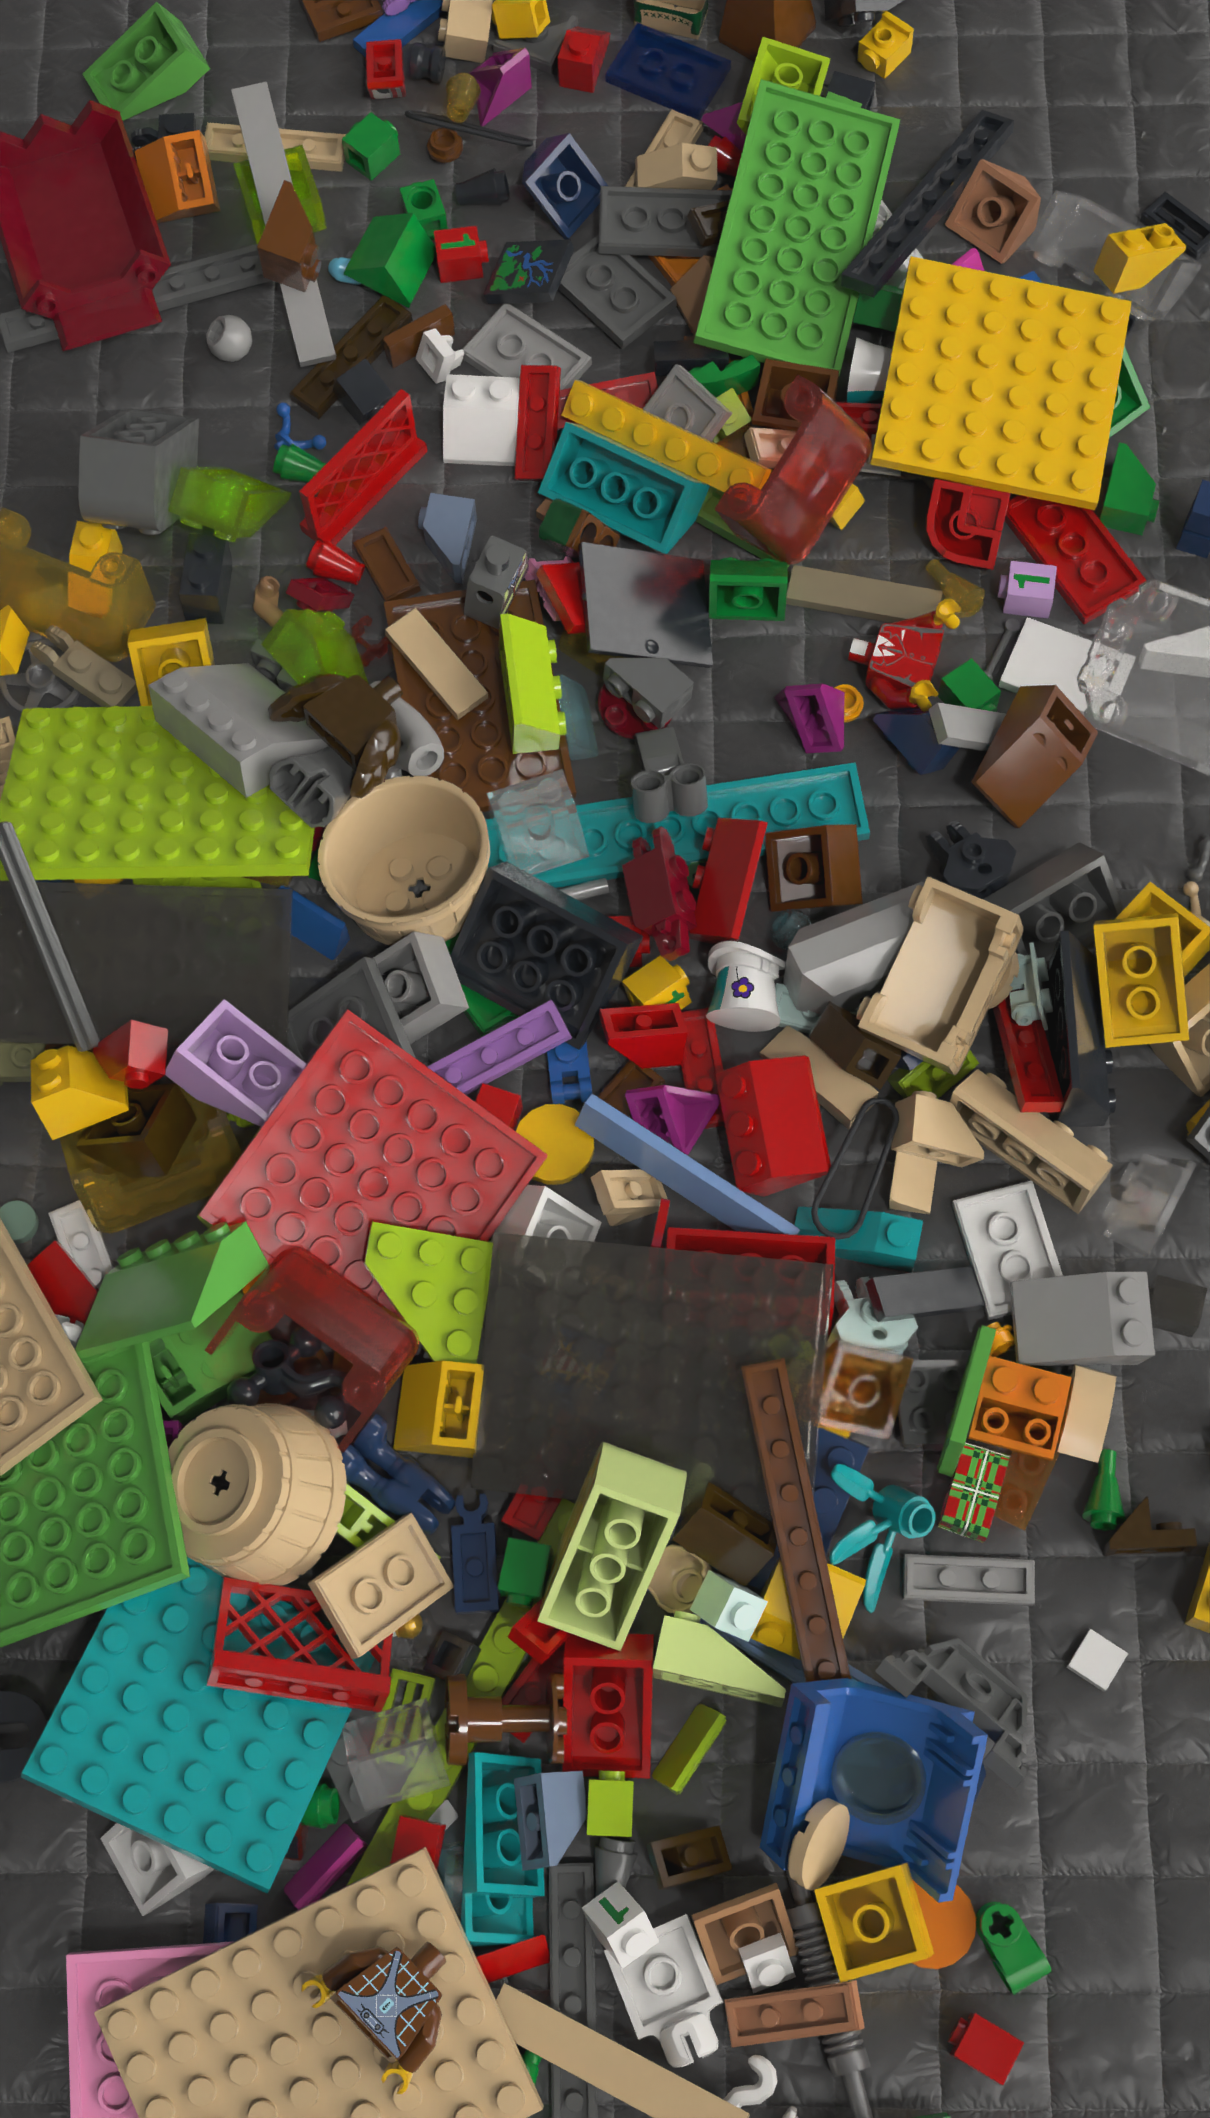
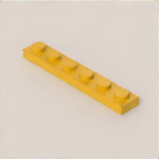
(661, 439)

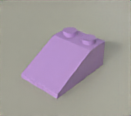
(234, 1065)

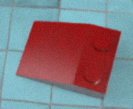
(608, 1706)

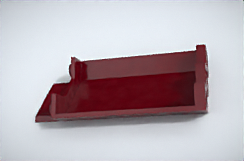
(80, 227)

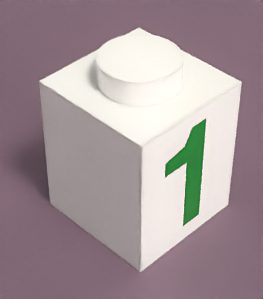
(620, 1924)

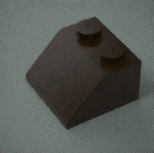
(146, 1136)

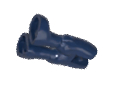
(407, 1479)

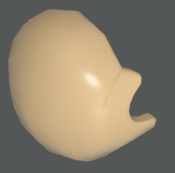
(678, 1579)

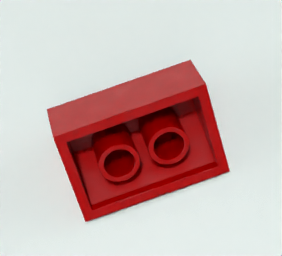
(726, 879)
(773, 1124)

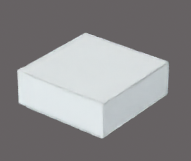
(1097, 1660)

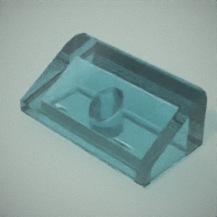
(579, 723)

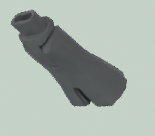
(313, 785)

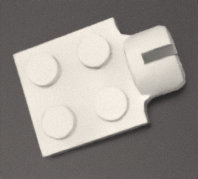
(671, 1993)

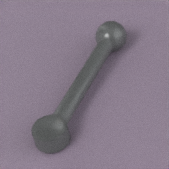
(1011, 628)

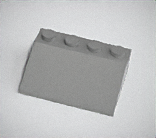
(227, 723)

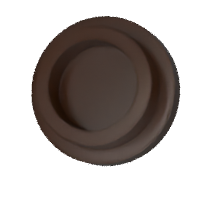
(444, 145)

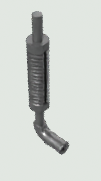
(844, 2048)

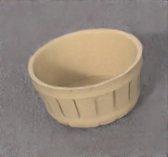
(404, 835)
(279, 1497)

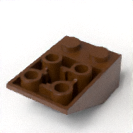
(1033, 752)

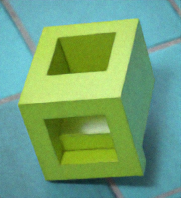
(738, 418)

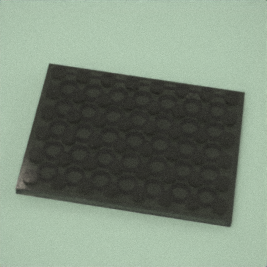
(641, 1357)

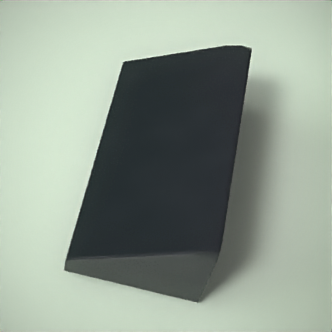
(687, 355)

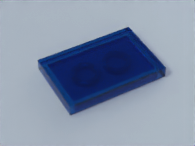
(668, 71)

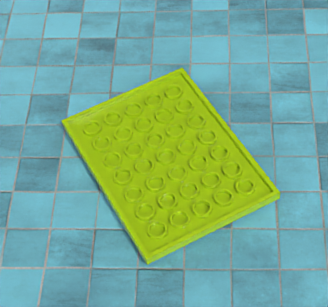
(129, 801)

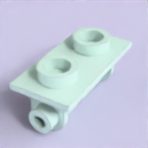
(1034, 1000)

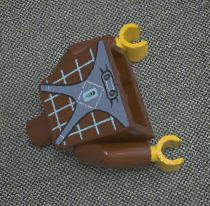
(388, 2002)

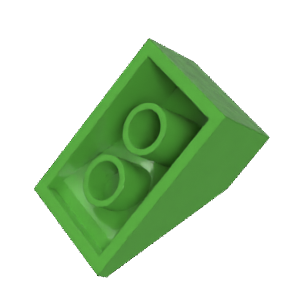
(147, 64)

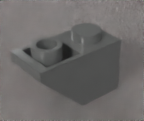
(650, 686)

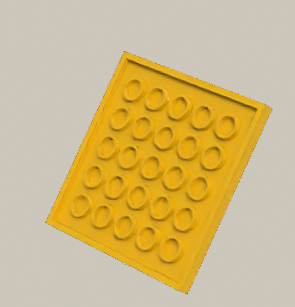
(1001, 383)

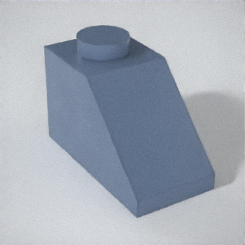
(449, 531)
(548, 1815)

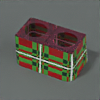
(973, 1492)

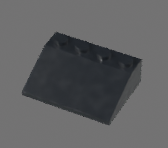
(540, 946)
(1078, 1035)

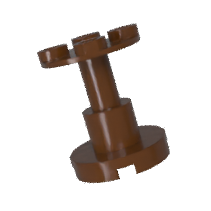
(486, 1719)

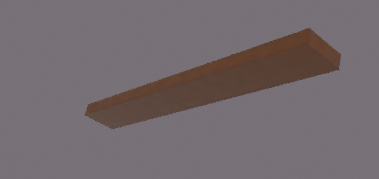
(795, 1521)

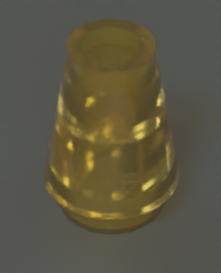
(461, 96)

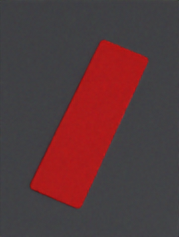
(514, 1958)

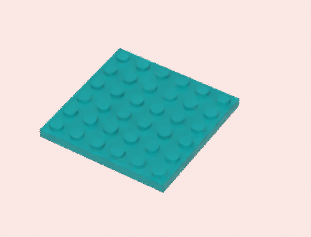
(183, 1759)

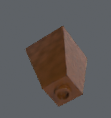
(779, 20)

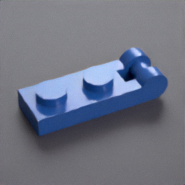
(567, 1062)

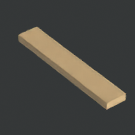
(606, 2062)

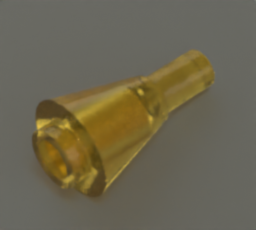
(954, 587)

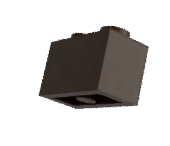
(726, 1534)

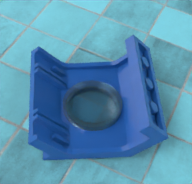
(894, 1763)

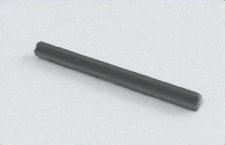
(46, 940)

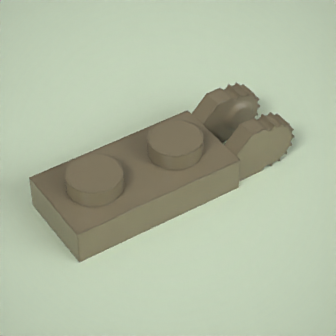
(84, 669)

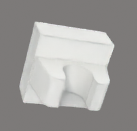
(437, 355)

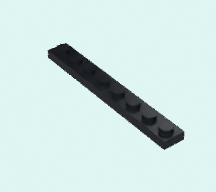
(926, 204)

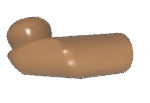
(266, 600)

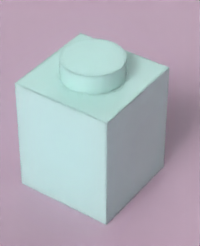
(728, 1606)

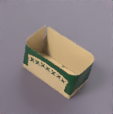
(666, 18)

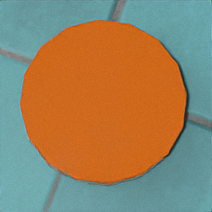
(949, 1926)

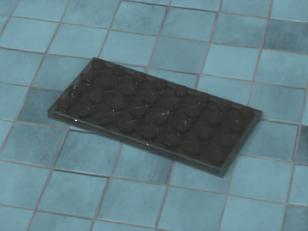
(149, 958)

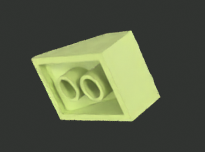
(703, 1659)

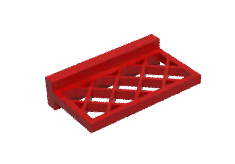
(362, 485)
(287, 1676)

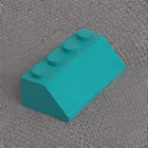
(623, 487)

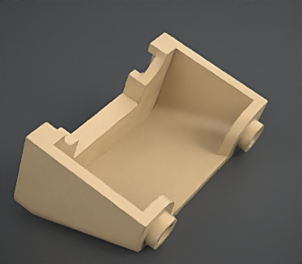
(943, 975)

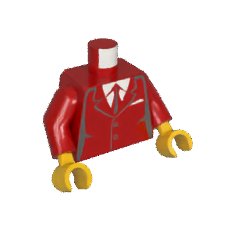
(906, 657)

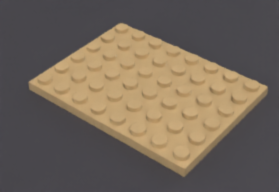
(247, 2044)

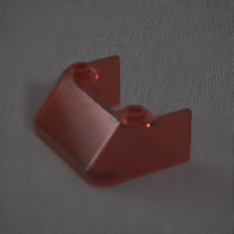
(337, 1315)

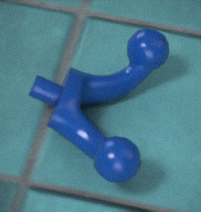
(282, 436)

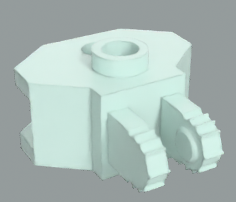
(859, 1324)

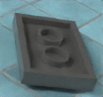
(615, 292)

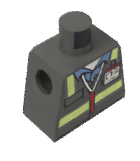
(498, 574)

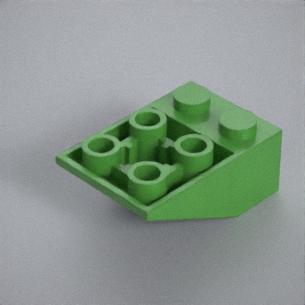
(193, 1379)

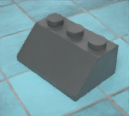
(1061, 896)

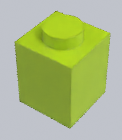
(610, 1805)

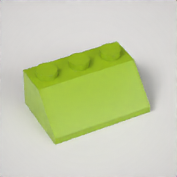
(786, 67)
(530, 685)

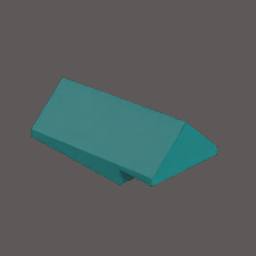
(495, 1889)

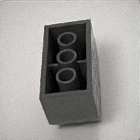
(133, 468)

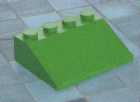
(170, 1287)

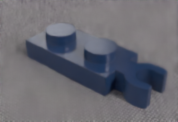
(474, 1561)

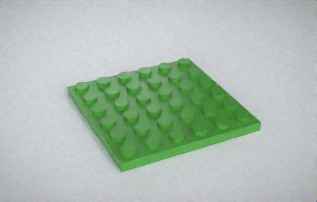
(92, 1507)

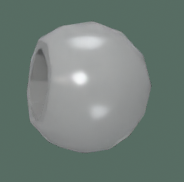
(229, 338)

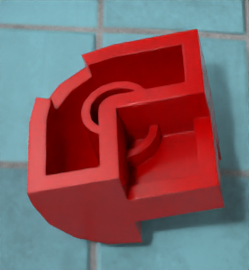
(966, 522)

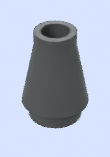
(613, 1861)

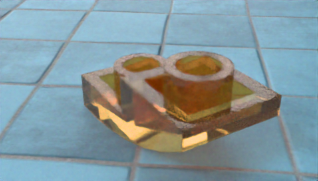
(1022, 1487)

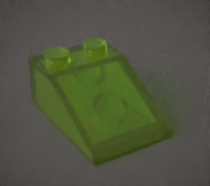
(225, 501)
(312, 645)

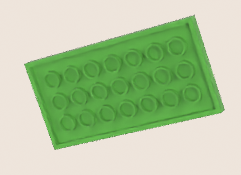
(793, 226)

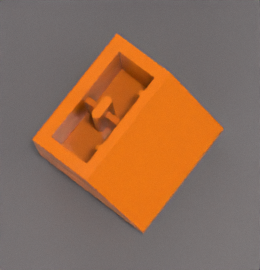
(178, 176)
(1020, 1408)

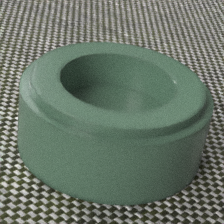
(19, 1220)

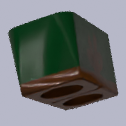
(564, 524)

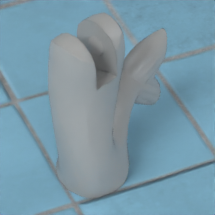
(421, 747)

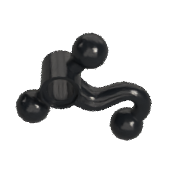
(277, 1376)

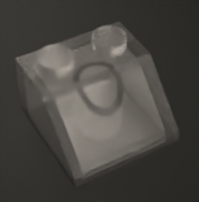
(538, 823)
(1147, 1201)

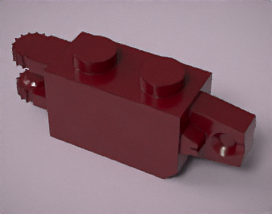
(661, 894)

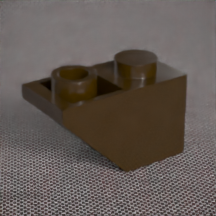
(852, 1048)

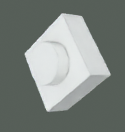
(767, 1962)

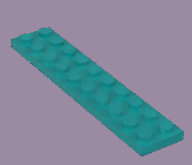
(783, 800)

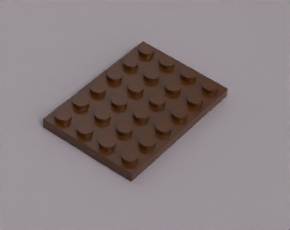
(479, 743)

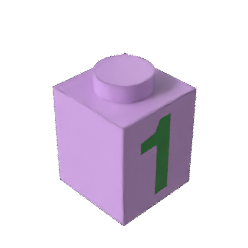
(1028, 589)

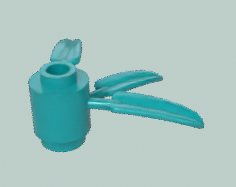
(892, 1509)

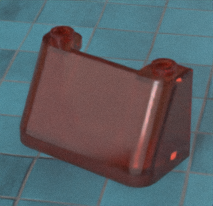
(806, 482)

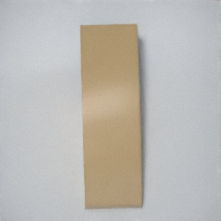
(835, 1088)

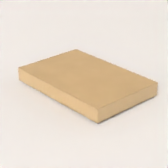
(381, 1585)

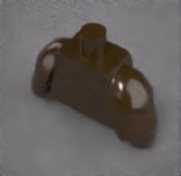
(350, 720)

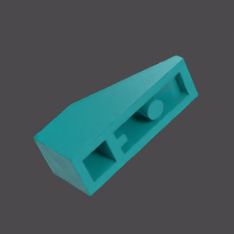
(881, 1240)

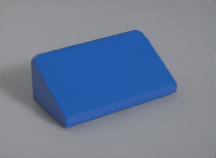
(317, 927)

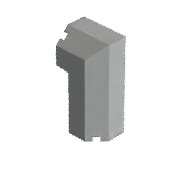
(847, 953)

